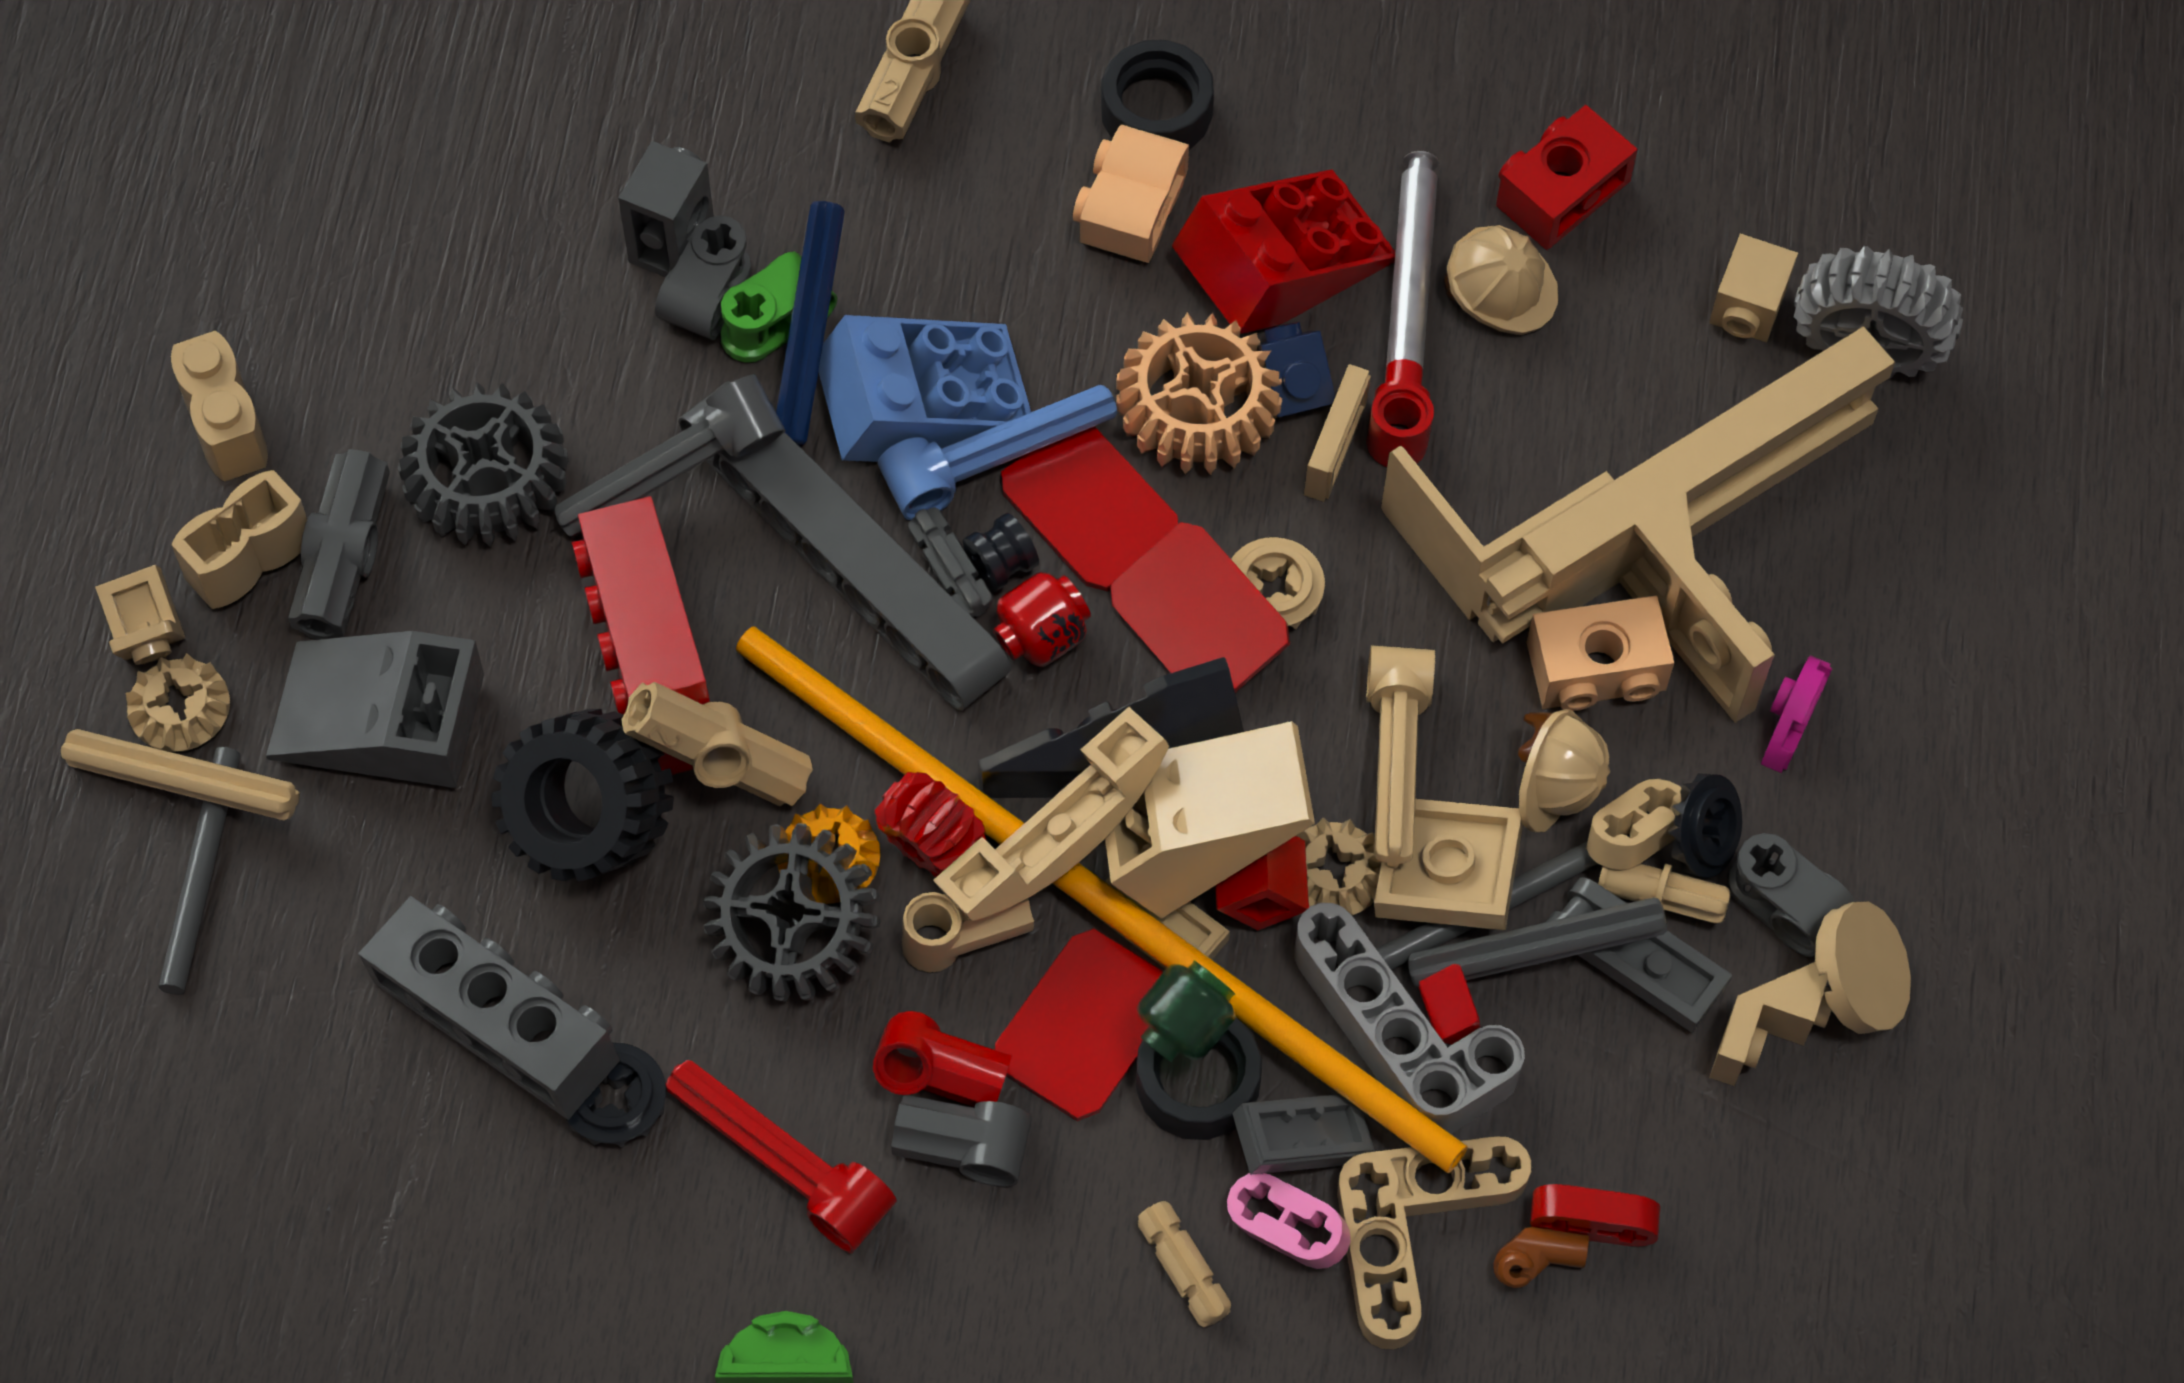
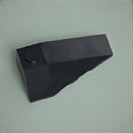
(1179, 706)

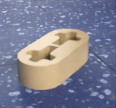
(1628, 815)

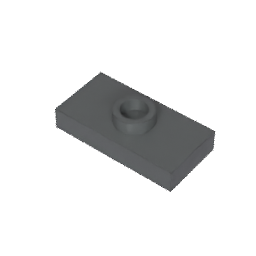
(1301, 1133)

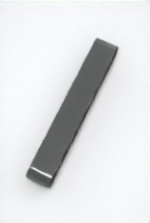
(864, 566)

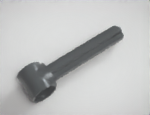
(735, 421)

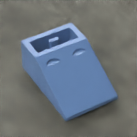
(917, 380)

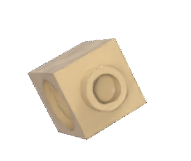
(1753, 288)

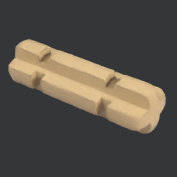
(1184, 1264)

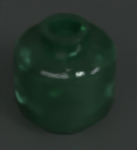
(1186, 1012)

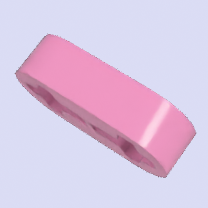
(1282, 1233)

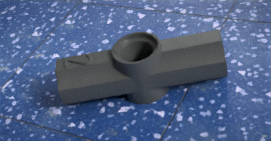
(339, 545)

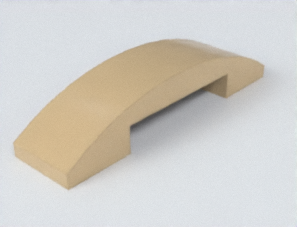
(1064, 829)

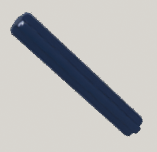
(809, 318)

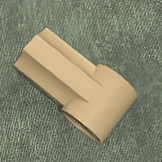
(961, 932)

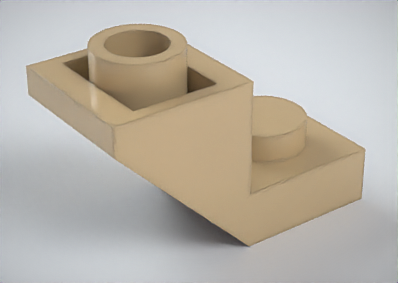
(1780, 1008)

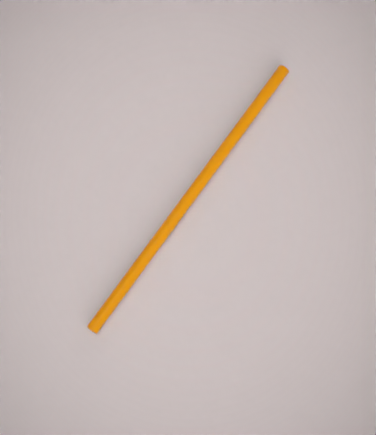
(1112, 906)

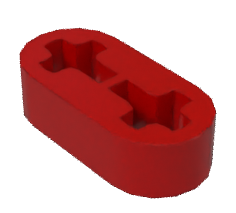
(1598, 1213)

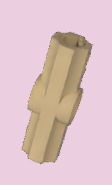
(903, 80)
(716, 744)

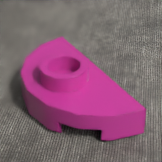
(1795, 706)

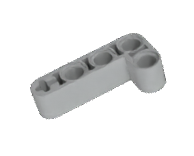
(1397, 1015)

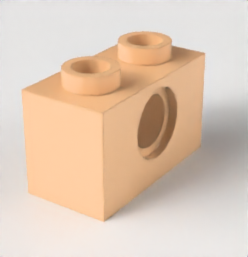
(1625, 630)

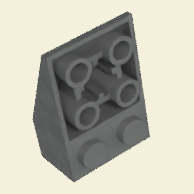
(380, 705)

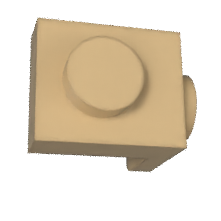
(140, 615)

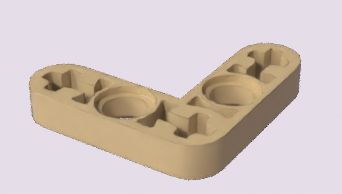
(1405, 1198)

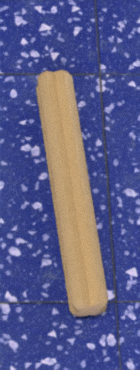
(180, 774)

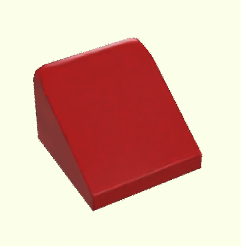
(1449, 1004)

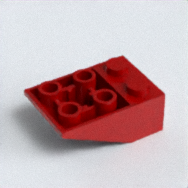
(1280, 247)

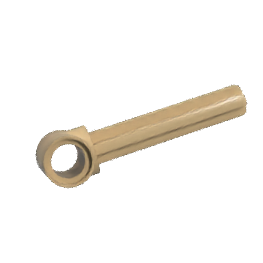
(1400, 690)

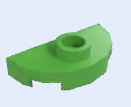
(784, 1350)

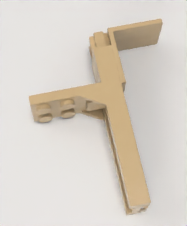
(1645, 521)

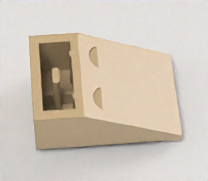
(1210, 815)

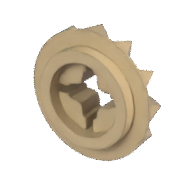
(1304, 581)
(204, 710)
(1359, 878)

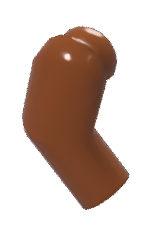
(1534, 1250)

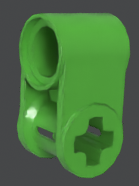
(762, 310)

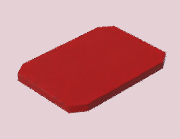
(1088, 505)
(1199, 607)
(1080, 1025)

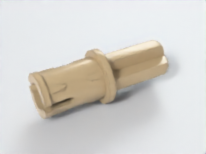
(1675, 891)

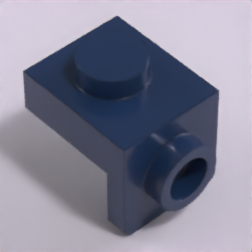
(1301, 366)

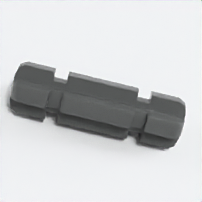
(950, 561)

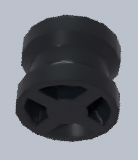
(1001, 551)

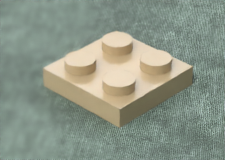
(1458, 867)

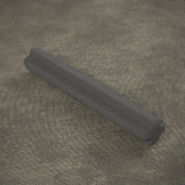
(1544, 941)

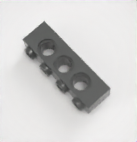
(555, 1070)

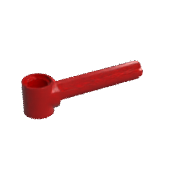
(842, 1200)

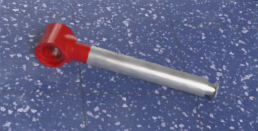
(1402, 395)

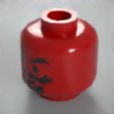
(1041, 619)

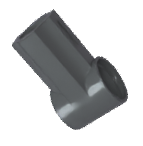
(980, 1140)

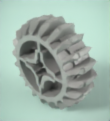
(1892, 296)

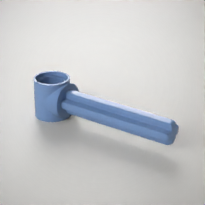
(926, 475)

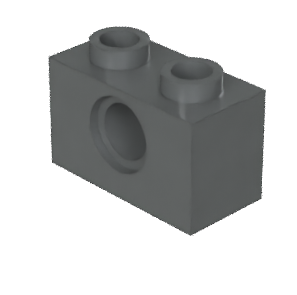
(664, 206)

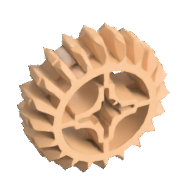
(1184, 420)

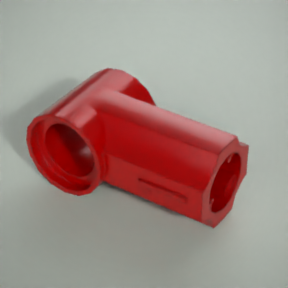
(944, 1063)

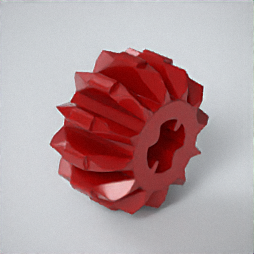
(927, 822)

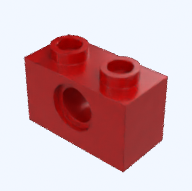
(1554, 204)

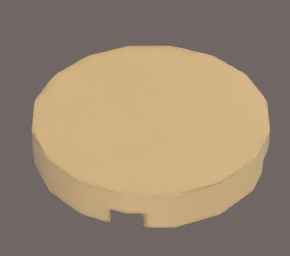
(1863, 967)

